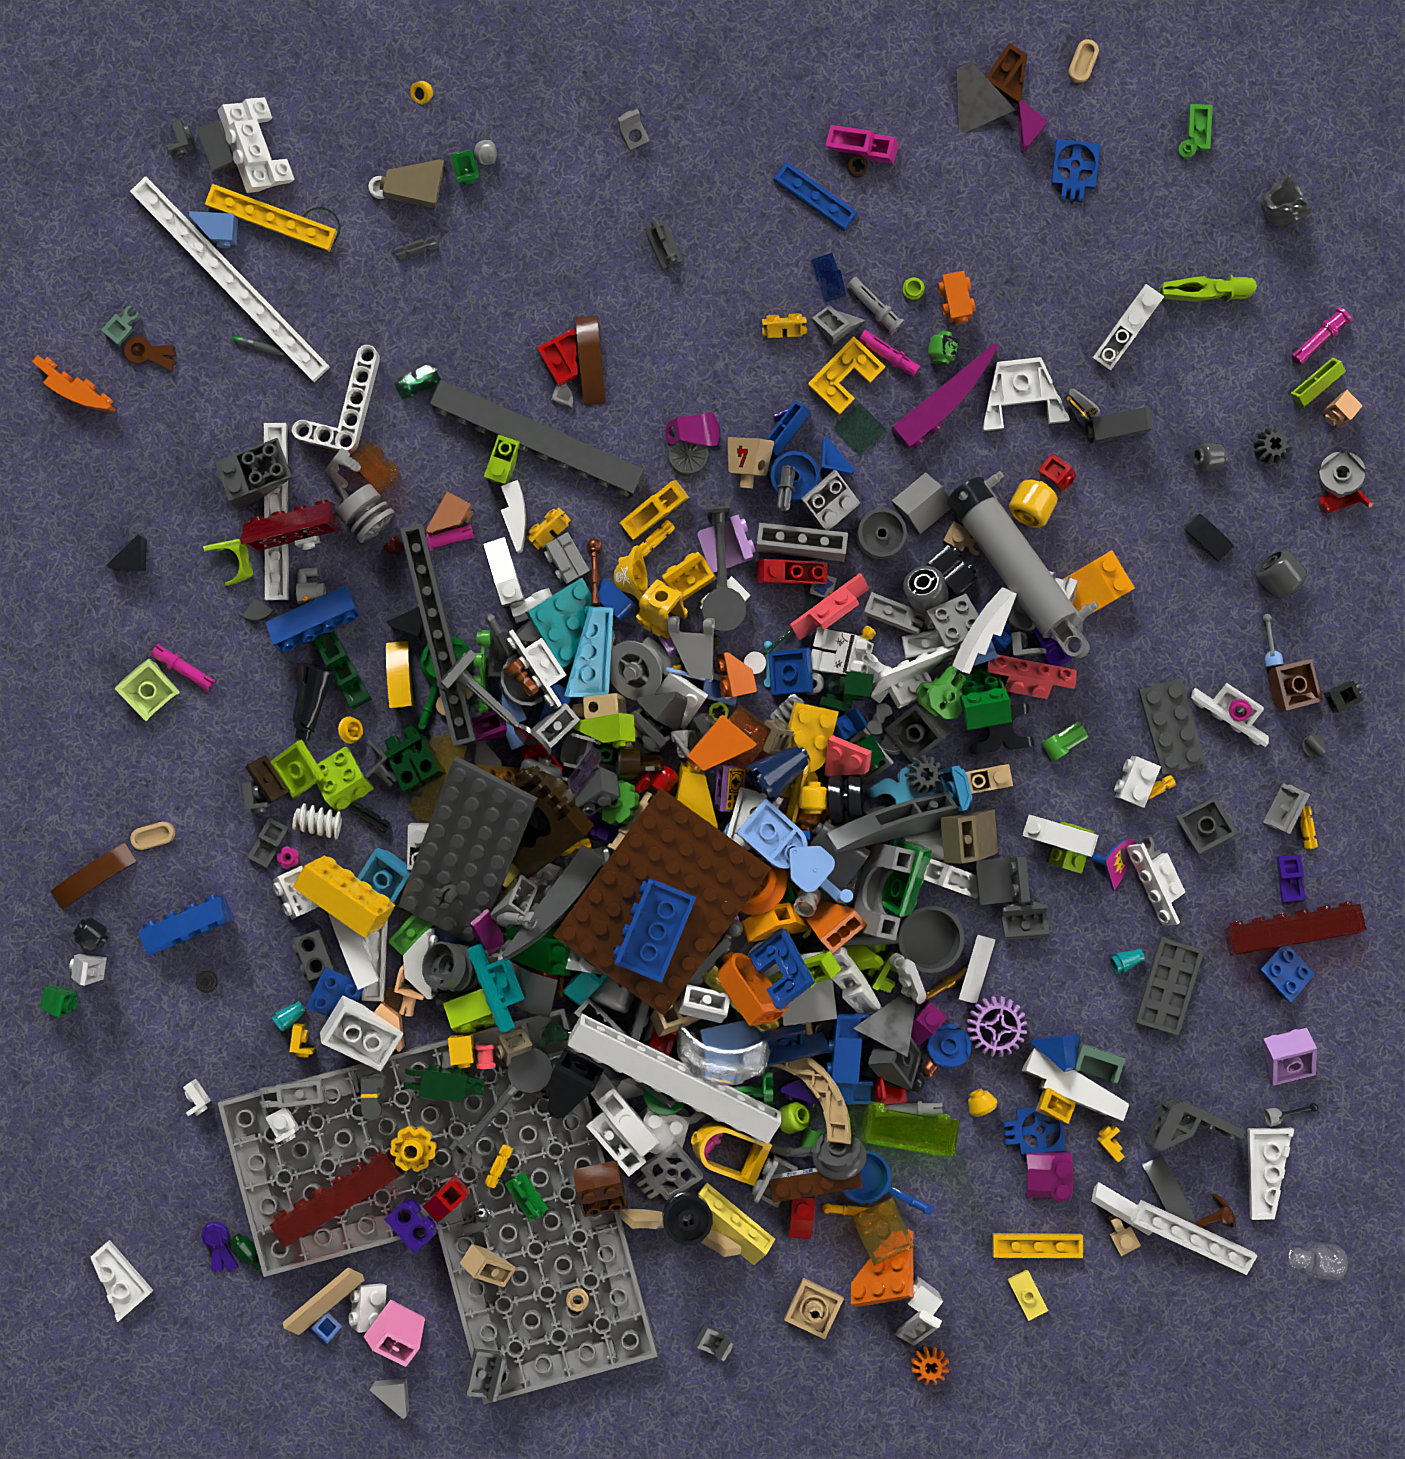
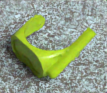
(245, 567)

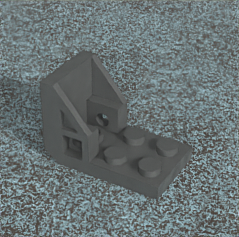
(1179, 1120)

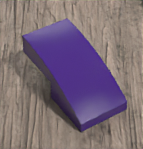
(1054, 653)
(1290, 878)

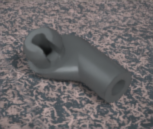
(479, 1224)

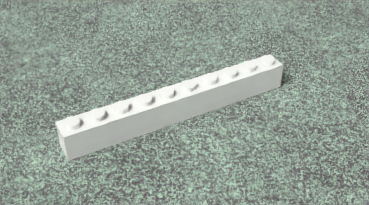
(673, 1079)

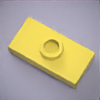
(1028, 1295)

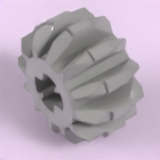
(785, 709)

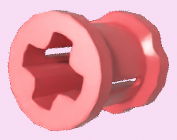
(485, 1056)

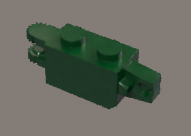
(444, 1084)

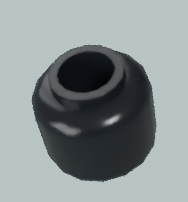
(90, 934)

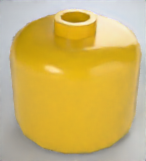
(1033, 503)

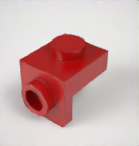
(664, 1043)

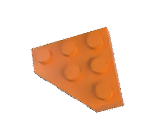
(885, 1281)

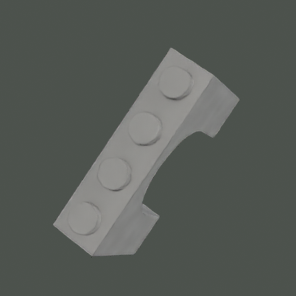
(877, 868)

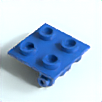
(1286, 972)
(330, 990)

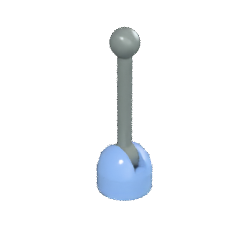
(1273, 657)

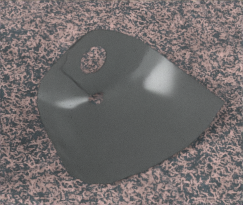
(537, 991)

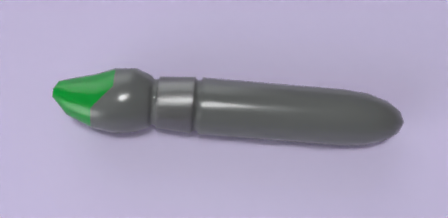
(244, 341)

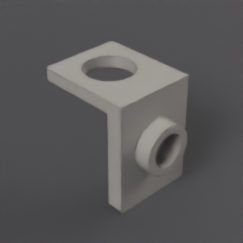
(629, 122)

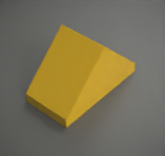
(1055, 1105)

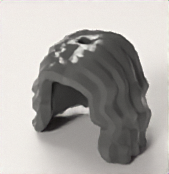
(1285, 202)

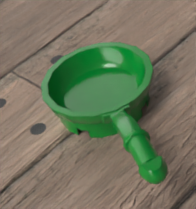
(429, 672)

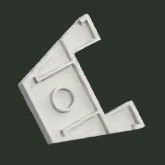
(1022, 383)

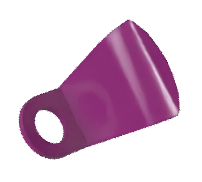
(695, 429)

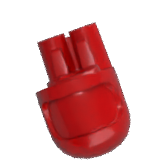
(665, 779)

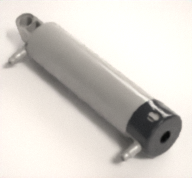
(1018, 563)

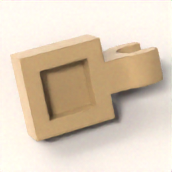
(1123, 1237)

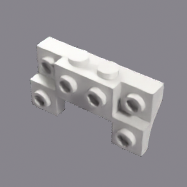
(249, 147)

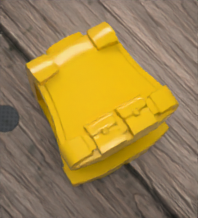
(656, 605)

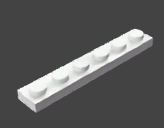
(1193, 1237)

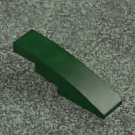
(346, 674)

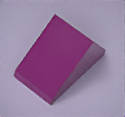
(1029, 124)
(489, 726)

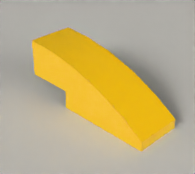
(654, 509)
(399, 675)

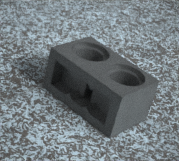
(320, 952)

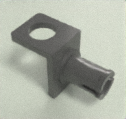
(380, 768)

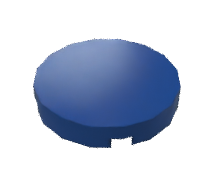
(949, 1046)

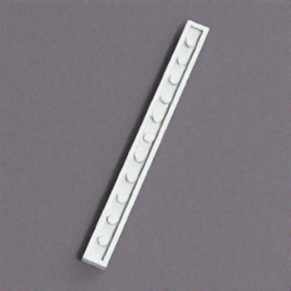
(230, 279)

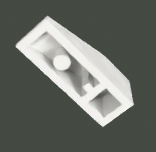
(503, 572)
(1060, 835)
(87, 968)
(615, 1143)

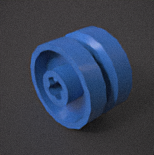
(806, 472)

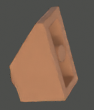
(450, 514)

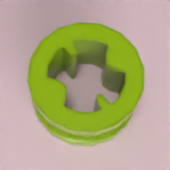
(716, 705)

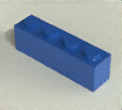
(185, 925)

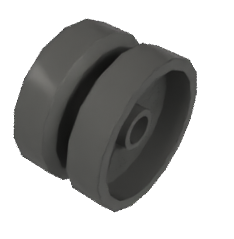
(878, 521)

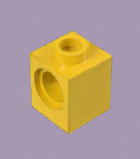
(461, 1050)

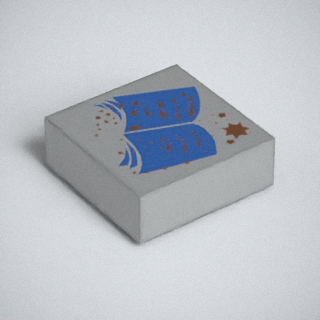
(824, 590)

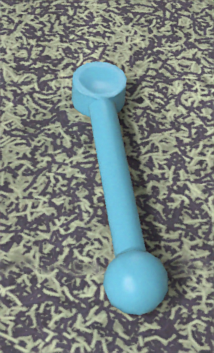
(767, 681)

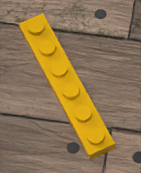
(271, 217)

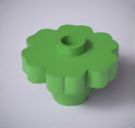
(622, 808)

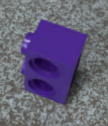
(406, 1228)

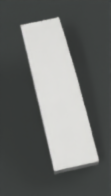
(989, 622)
(951, 878)
(355, 954)
(854, 985)

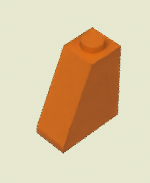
(719, 744)
(835, 924)

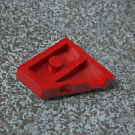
(561, 357)

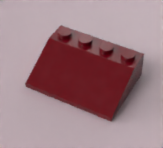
(291, 526)

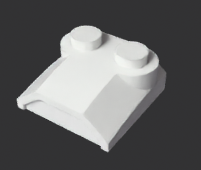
(667, 1129)

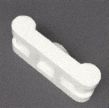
(909, 978)

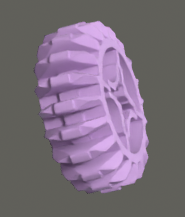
(998, 1016)

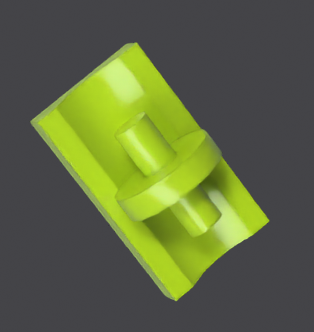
(881, 981)

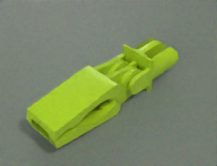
(1209, 288)

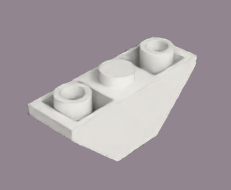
(413, 963)

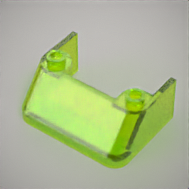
(909, 1131)

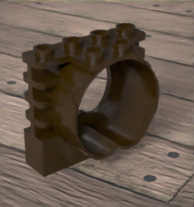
(565, 819)

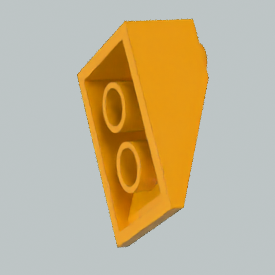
(1101, 582)

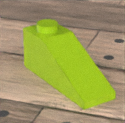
(610, 729)

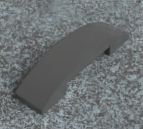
(1168, 1189)

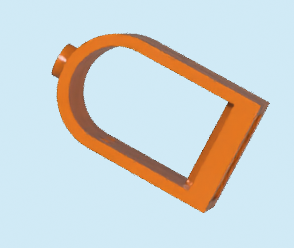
(748, 989)

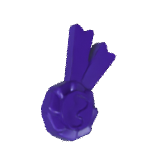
(215, 1237)

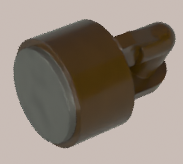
(630, 763)

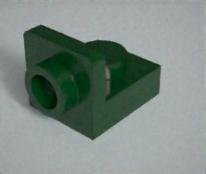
(832, 702)

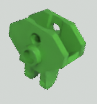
(942, 694)

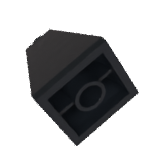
(571, 1083)

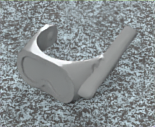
(341, 458)
(682, 738)

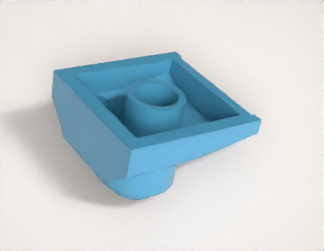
(957, 785)
(385, 874)

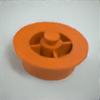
(768, 892)

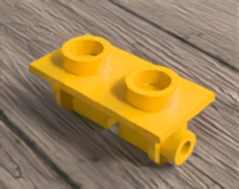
(792, 324)
(554, 522)

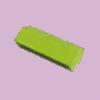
(1318, 382)

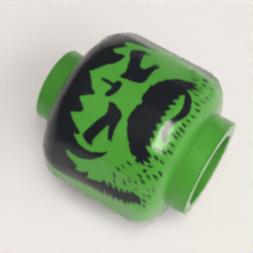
(942, 348)

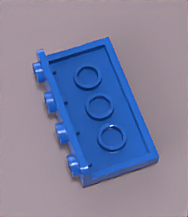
(654, 929)

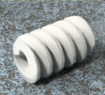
(317, 821)

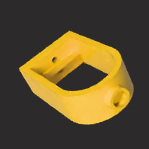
(753, 1163)

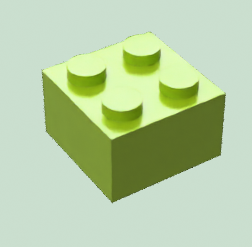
(469, 1013)

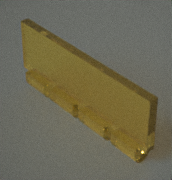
(446, 752)

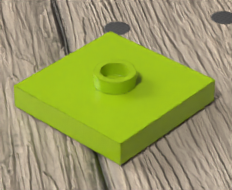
(297, 768)

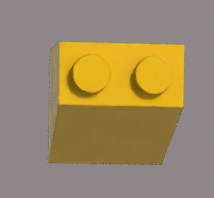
(694, 792)

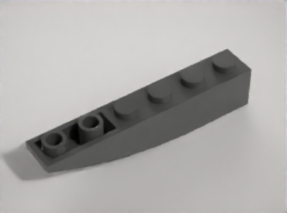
(893, 822)
(557, 900)

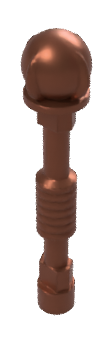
(593, 548)

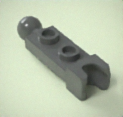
(721, 948)

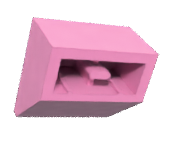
(396, 1333)

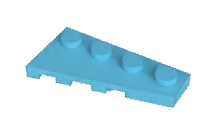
(593, 657)

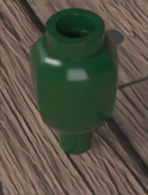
(608, 753)
(245, 1250)

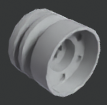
(362, 509)

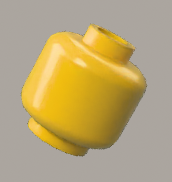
(813, 798)

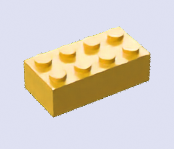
(344, 896)

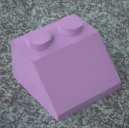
(1290, 1056)

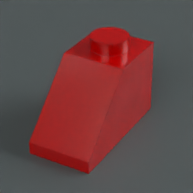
(801, 1217)

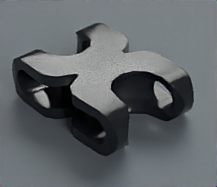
(1004, 734)

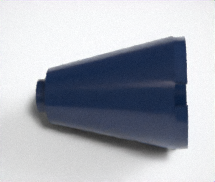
(777, 771)

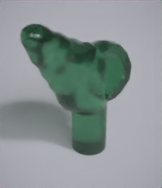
(555, 1034)

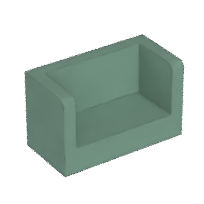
(1099, 1063)

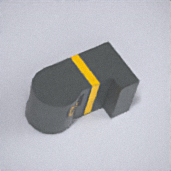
(370, 1096)

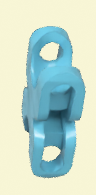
(898, 790)

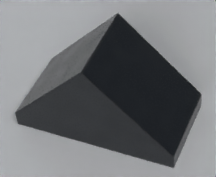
(131, 557)
(409, 622)

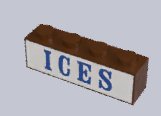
(808, 1183)

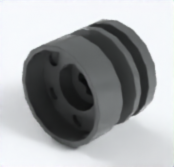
(449, 968)

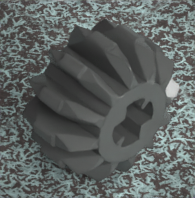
(1281, 447)
(926, 782)

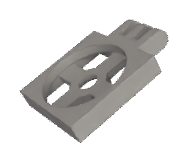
(656, 1185)

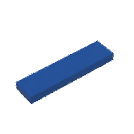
(815, 196)

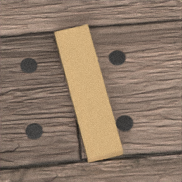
(323, 1301)

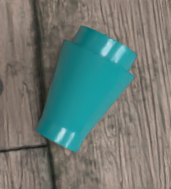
(1124, 961)
(288, 1016)

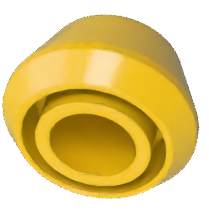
(981, 1103)

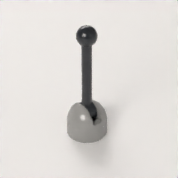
(1275, 1116)

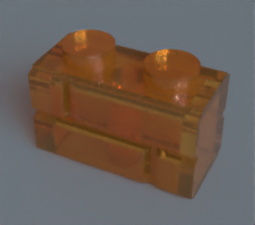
(376, 469)

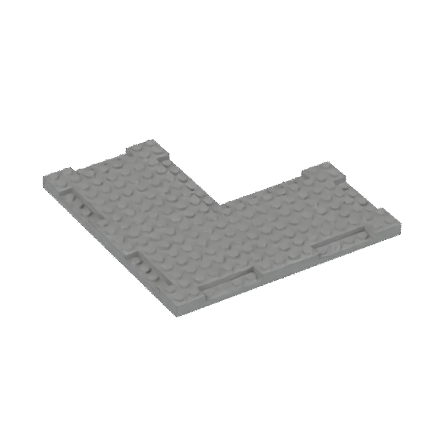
(551, 1255)

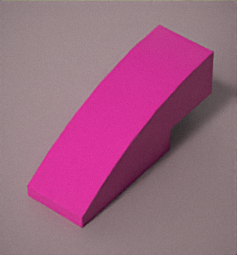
(862, 143)

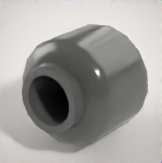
(1210, 457)

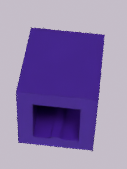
(798, 1089)

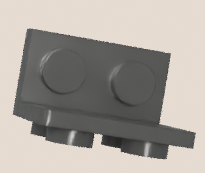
(1002, 880)

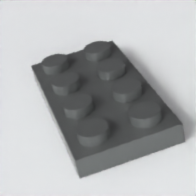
(1171, 726)
(1169, 986)

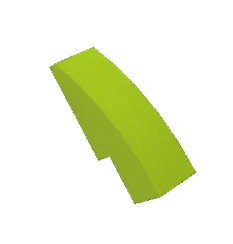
(821, 967)

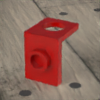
(888, 1094)

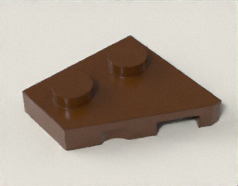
(1009, 73)

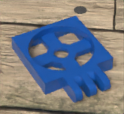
(1072, 185)
(1017, 1132)

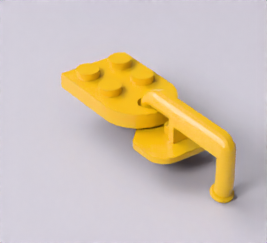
(811, 730)

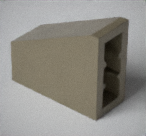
(414, 183)

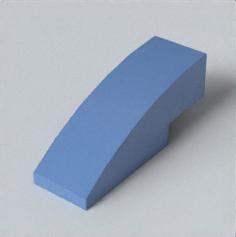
(516, 710)

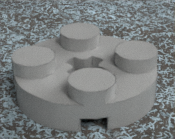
(1342, 486)

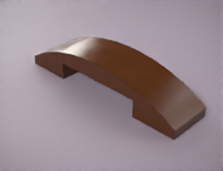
(590, 360)
(93, 875)

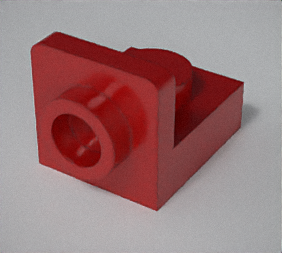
(1058, 472)

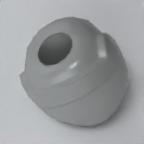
(485, 152)
(819, 683)

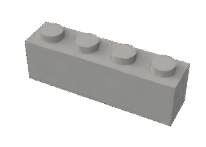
(801, 542)

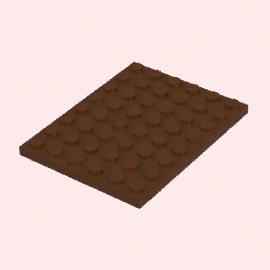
(680, 851)

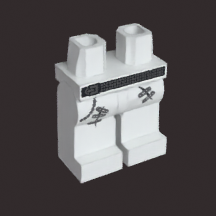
(848, 650)

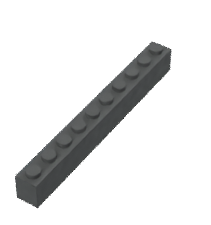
(537, 438)
(438, 633)

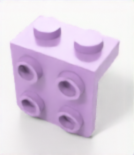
(737, 546)

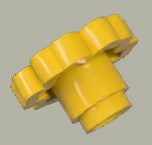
(421, 1140)

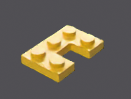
(828, 379)

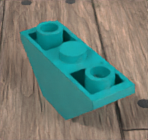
(582, 986)

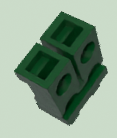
(413, 760)

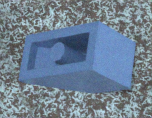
(218, 227)

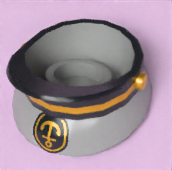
(1081, 406)

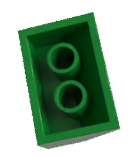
(903, 888)

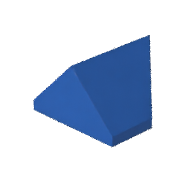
(833, 460)
(1060, 1050)

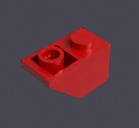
(446, 1198)

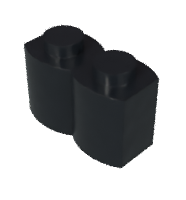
(954, 570)

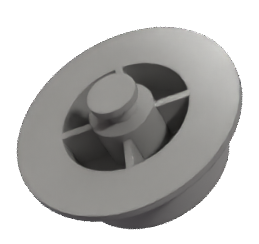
(635, 669)

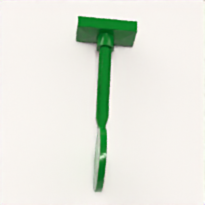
(762, 1090)

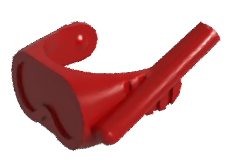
(1330, 503)

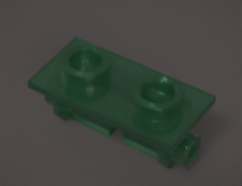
(409, 386)

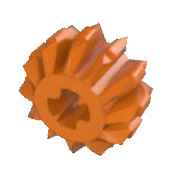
(932, 1358)

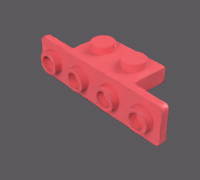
(831, 608)
(1031, 677)

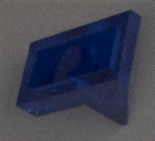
(829, 277)

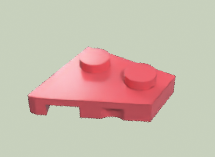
(846, 758)

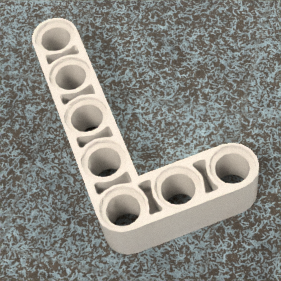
(349, 409)

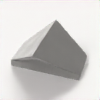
(835, 323)

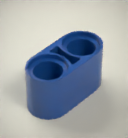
(612, 597)

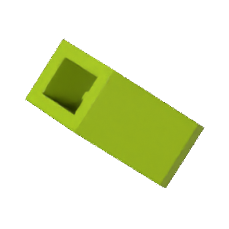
(502, 460)

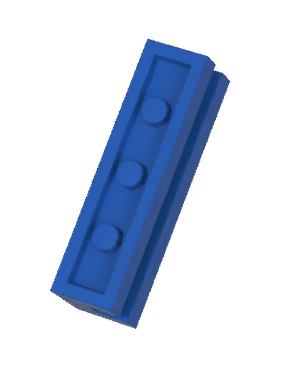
(313, 619)

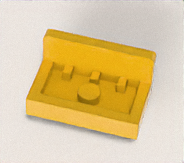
(689, 575)

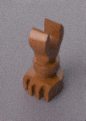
(528, 686)

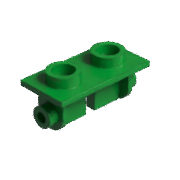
(526, 1196)

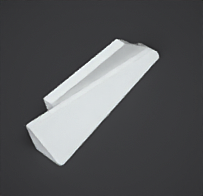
(1074, 1086)

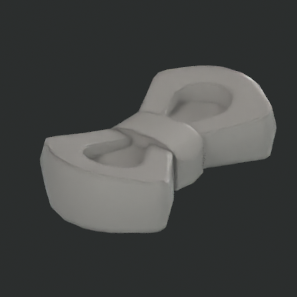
(875, 725)

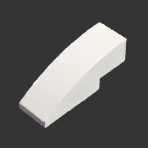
(515, 514)

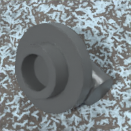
(1313, 745)

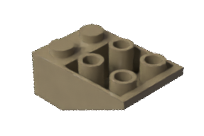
(969, 836)

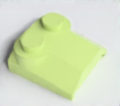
(146, 689)

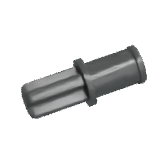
(785, 488)

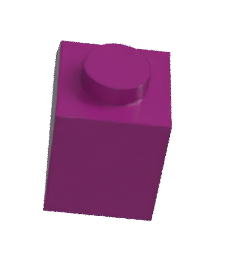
(926, 1022)

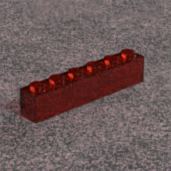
(1295, 929)
(336, 1198)

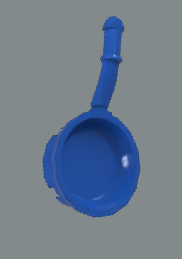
(876, 1183)

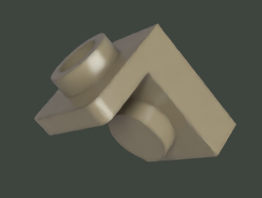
(779, 736)
(512, 1045)

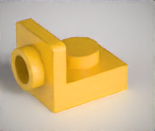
(300, 1036)
(1110, 1146)

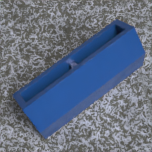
(788, 427)

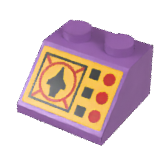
(728, 783)

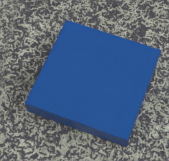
(790, 672)

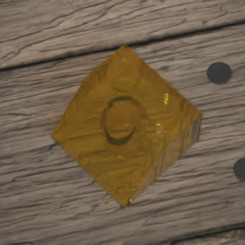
(883, 1231)

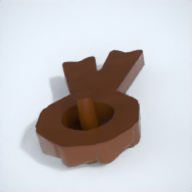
(140, 350)

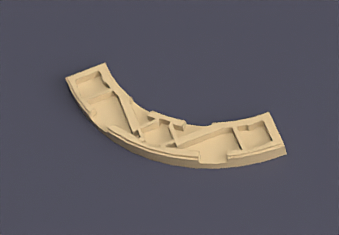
(829, 1095)
(653, 1220)

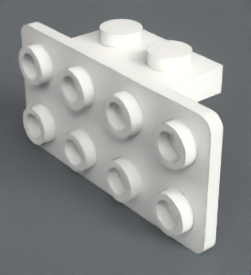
(907, 676)

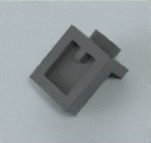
(251, 795)

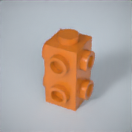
(957, 305)

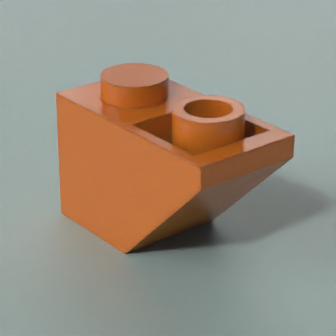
(735, 676)

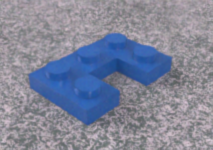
(796, 976)

